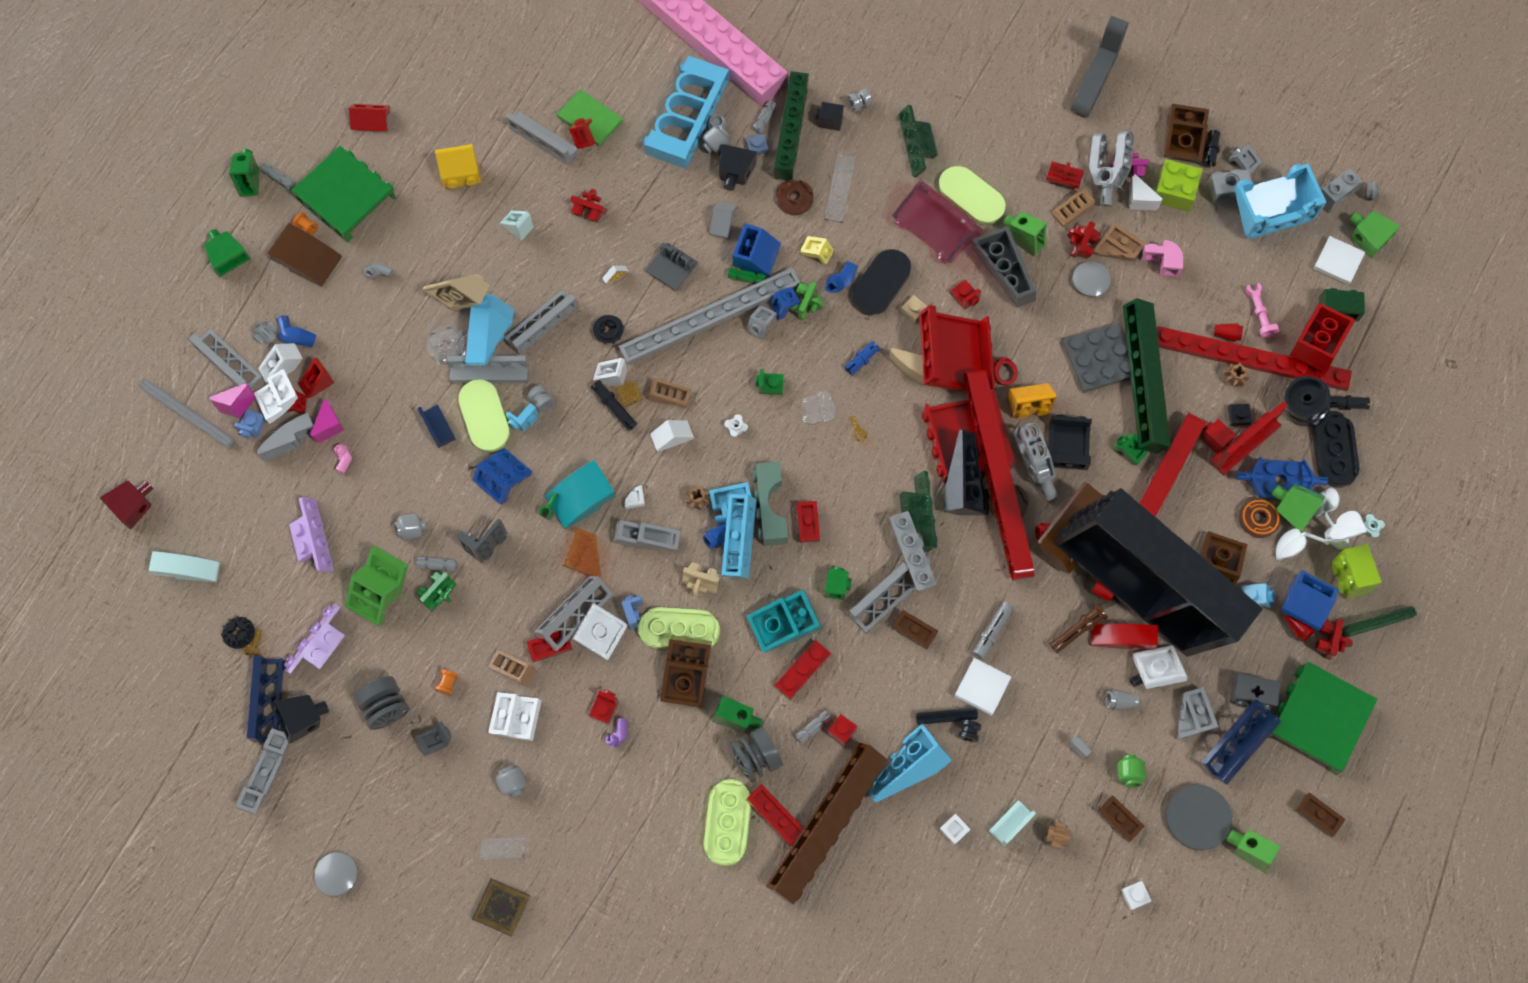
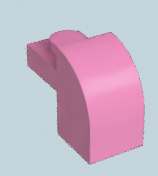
(1168, 255)

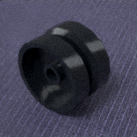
(1307, 401)

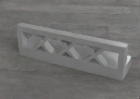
(542, 137)
(542, 324)
(211, 354)
(497, 370)
(878, 593)
(566, 609)

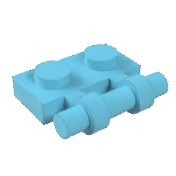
(720, 498)

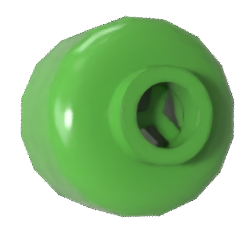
(1131, 771)

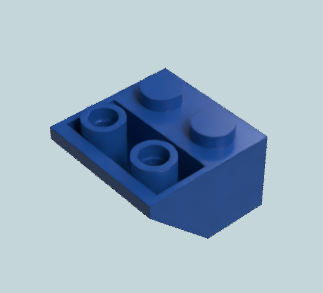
(755, 250)
(1309, 600)

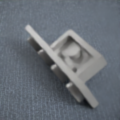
(913, 552)

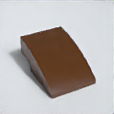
(1186, 132)
(304, 255)
(1224, 554)
(686, 671)

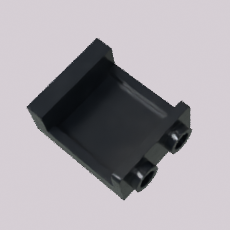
(1070, 442)

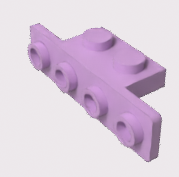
(310, 536)
(319, 644)

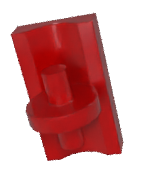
(1065, 175)
(595, 209)
(1080, 238)
(1335, 639)

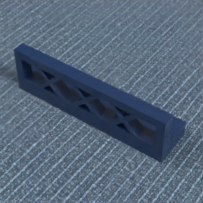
(258, 696)
(1242, 745)

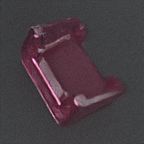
(936, 222)

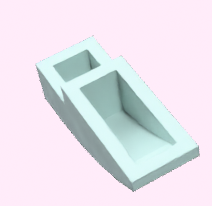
(183, 567)

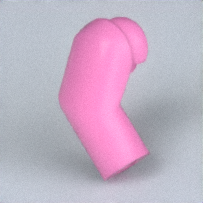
(344, 456)

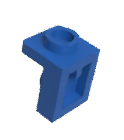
(783, 301)

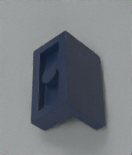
(437, 426)

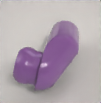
(618, 736)

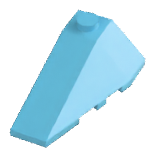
(487, 328)
(915, 761)

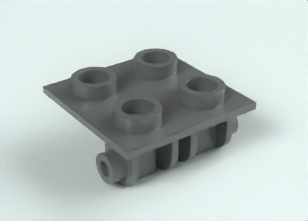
(671, 266)

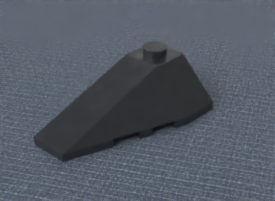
(964, 486)

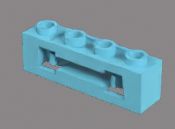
(739, 536)

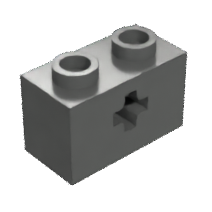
(1266, 689)

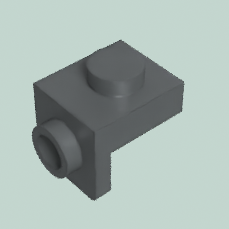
(434, 739)

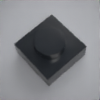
(1239, 414)

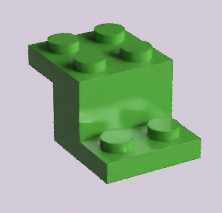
(376, 585)

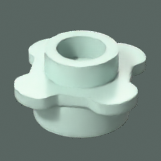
(1378, 524)

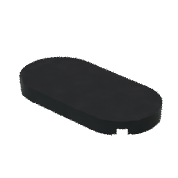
(881, 282)
(1336, 450)

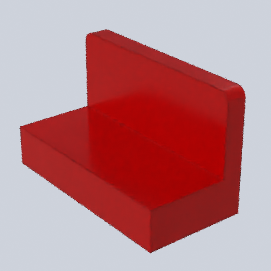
(368, 117)

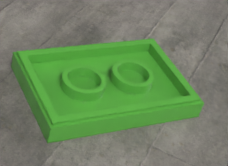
(584, 106)

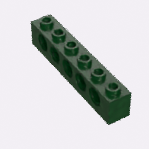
(791, 126)

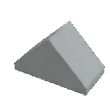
(722, 219)

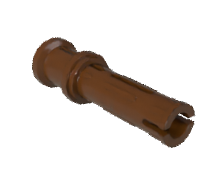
(1086, 623)

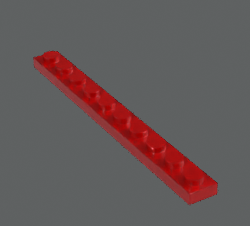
(1249, 357)

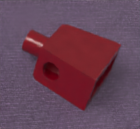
(128, 502)

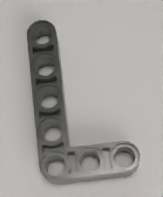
(1101, 66)

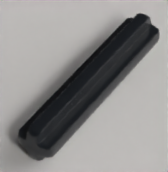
(946, 716)

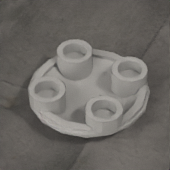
(1091, 279)
(336, 874)

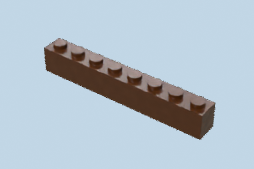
(827, 823)

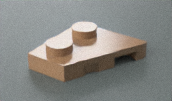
(1119, 244)

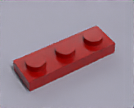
(802, 670)
(775, 815)

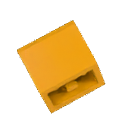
(1031, 400)

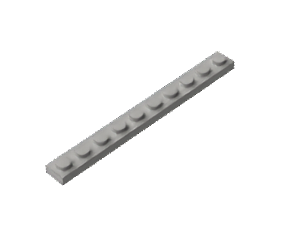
(707, 316)

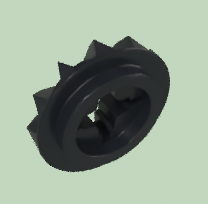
(612, 322)
(244, 637)

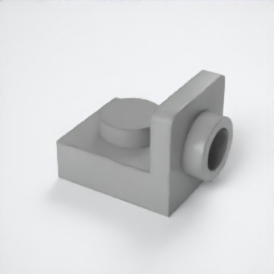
(1245, 158)
(760, 321)

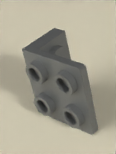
(483, 549)

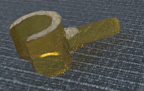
(857, 428)
(254, 644)

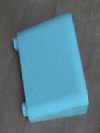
(1279, 202)

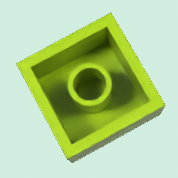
(1178, 184)
(1356, 571)

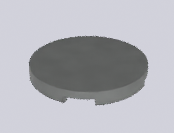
(1199, 817)

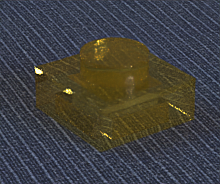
(629, 393)

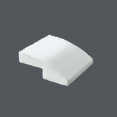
(276, 396)
(982, 686)
(515, 716)

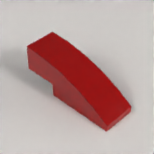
(1125, 636)

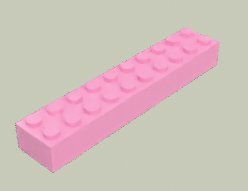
(722, 46)

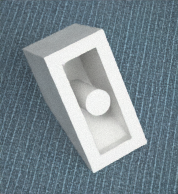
(280, 357)

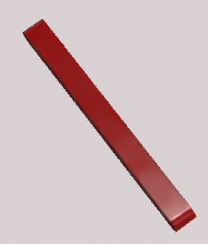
(998, 475)
(1165, 476)

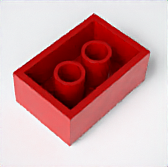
(1322, 337)

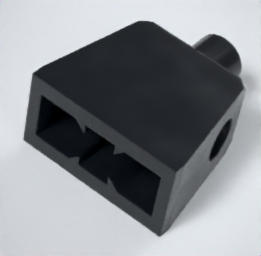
(736, 165)
(299, 716)

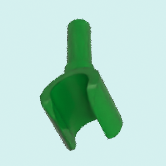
(548, 507)

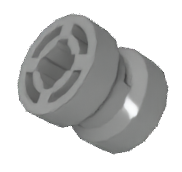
(859, 100)
(541, 398)

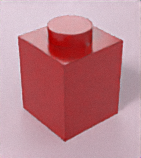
(1217, 435)
(842, 730)

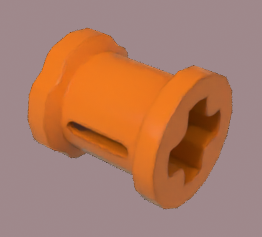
(302, 222)
(446, 682)

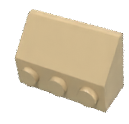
(459, 292)

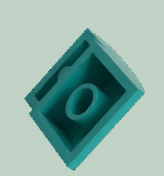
(581, 494)
(784, 621)

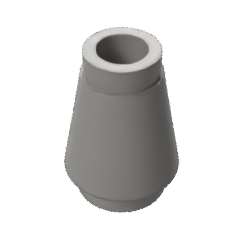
(1121, 700)

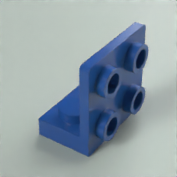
(500, 474)

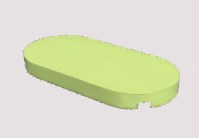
(972, 195)
(484, 416)
(660, 623)
(727, 823)

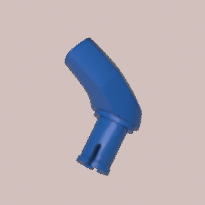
(839, 281)
(294, 334)

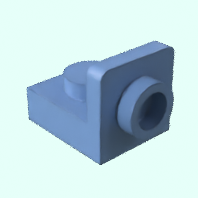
(250, 424)
(632, 614)

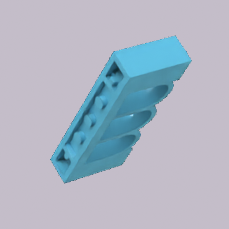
(696, 73)

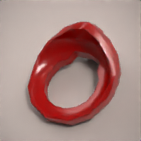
(997, 365)

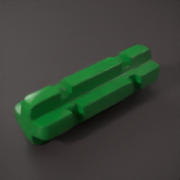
(745, 275)

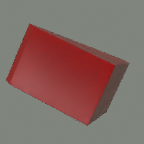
(315, 379)

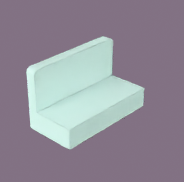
(1011, 823)

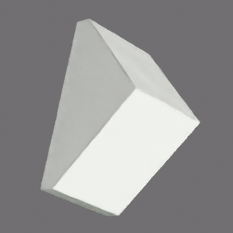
(1142, 196)
(611, 372)
(671, 434)

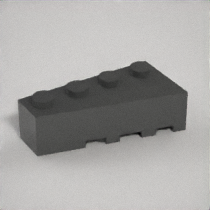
(1005, 263)

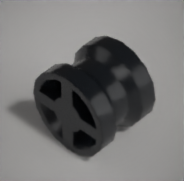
(969, 731)

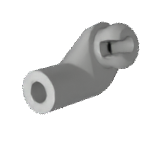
(377, 269)

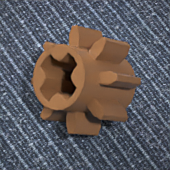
(1241, 373)
(695, 492)
(1058, 835)

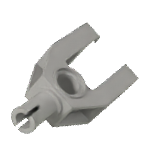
(1121, 167)
(1038, 466)

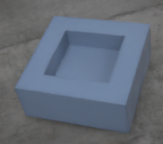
(757, 143)

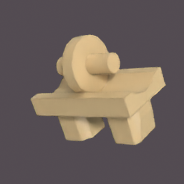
(700, 581)

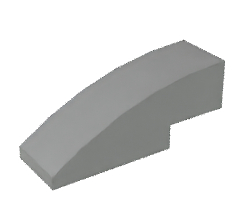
(287, 437)
(646, 536)

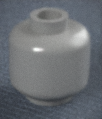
(715, 138)
(409, 527)
(511, 781)

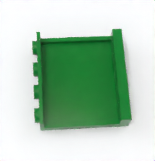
(342, 191)
(1323, 716)

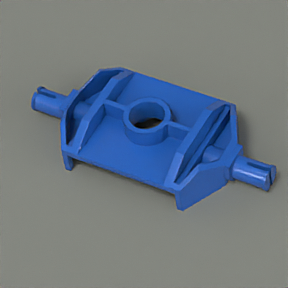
(1264, 473)

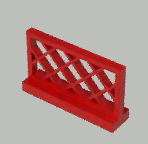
(1248, 440)

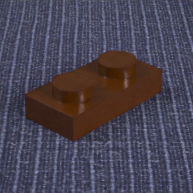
(915, 629)
(1320, 814)
(1120, 818)

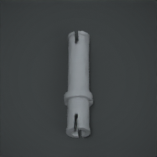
(981, 649)

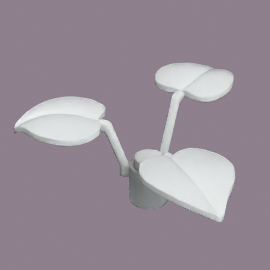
(1347, 526)

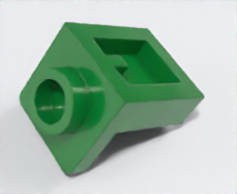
(769, 383)
(1129, 447)

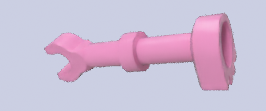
(1267, 330)

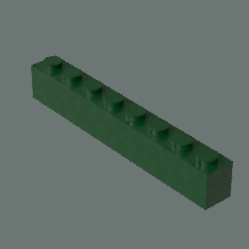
(1146, 376)

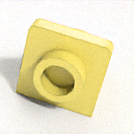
(817, 248)

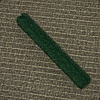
(1379, 621)

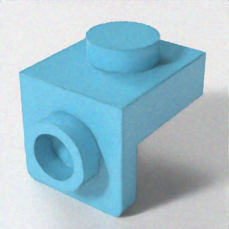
(525, 419)
(1260, 593)

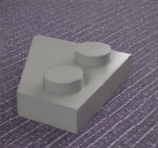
(1195, 714)

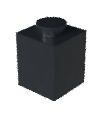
(830, 116)

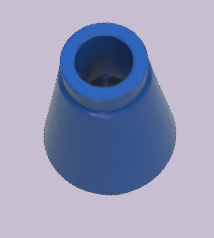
(715, 536)

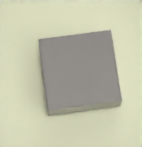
(1079, 747)

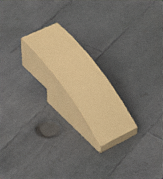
(910, 364)

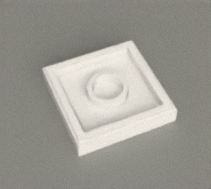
(1339, 260)
(600, 631)
(1159, 667)

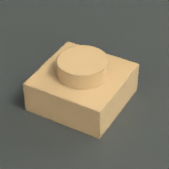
(913, 307)

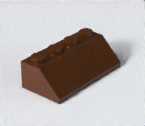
(1054, 555)

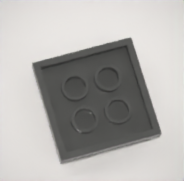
(1098, 357)

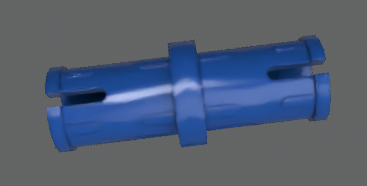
(862, 358)

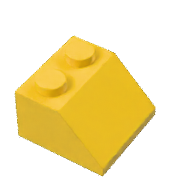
(458, 166)

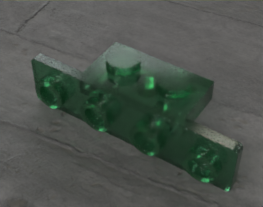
(918, 140)
(921, 511)

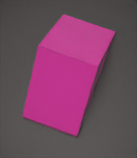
(234, 401)
(326, 423)

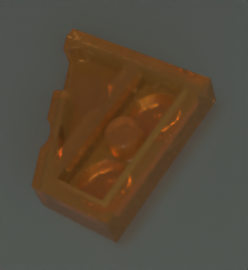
(583, 554)

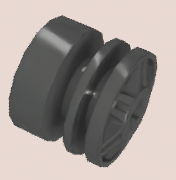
(381, 702)
(756, 754)

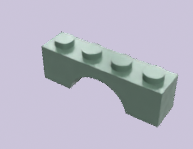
(773, 526)

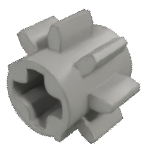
(264, 332)

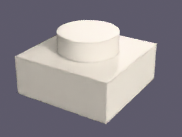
(954, 829)
(1136, 895)

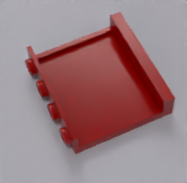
(954, 347)
(943, 429)

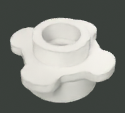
(734, 431)

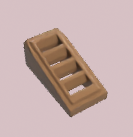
(1084, 201)
(661, 398)
(522, 675)

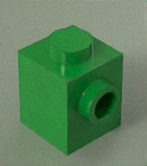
(837, 583)

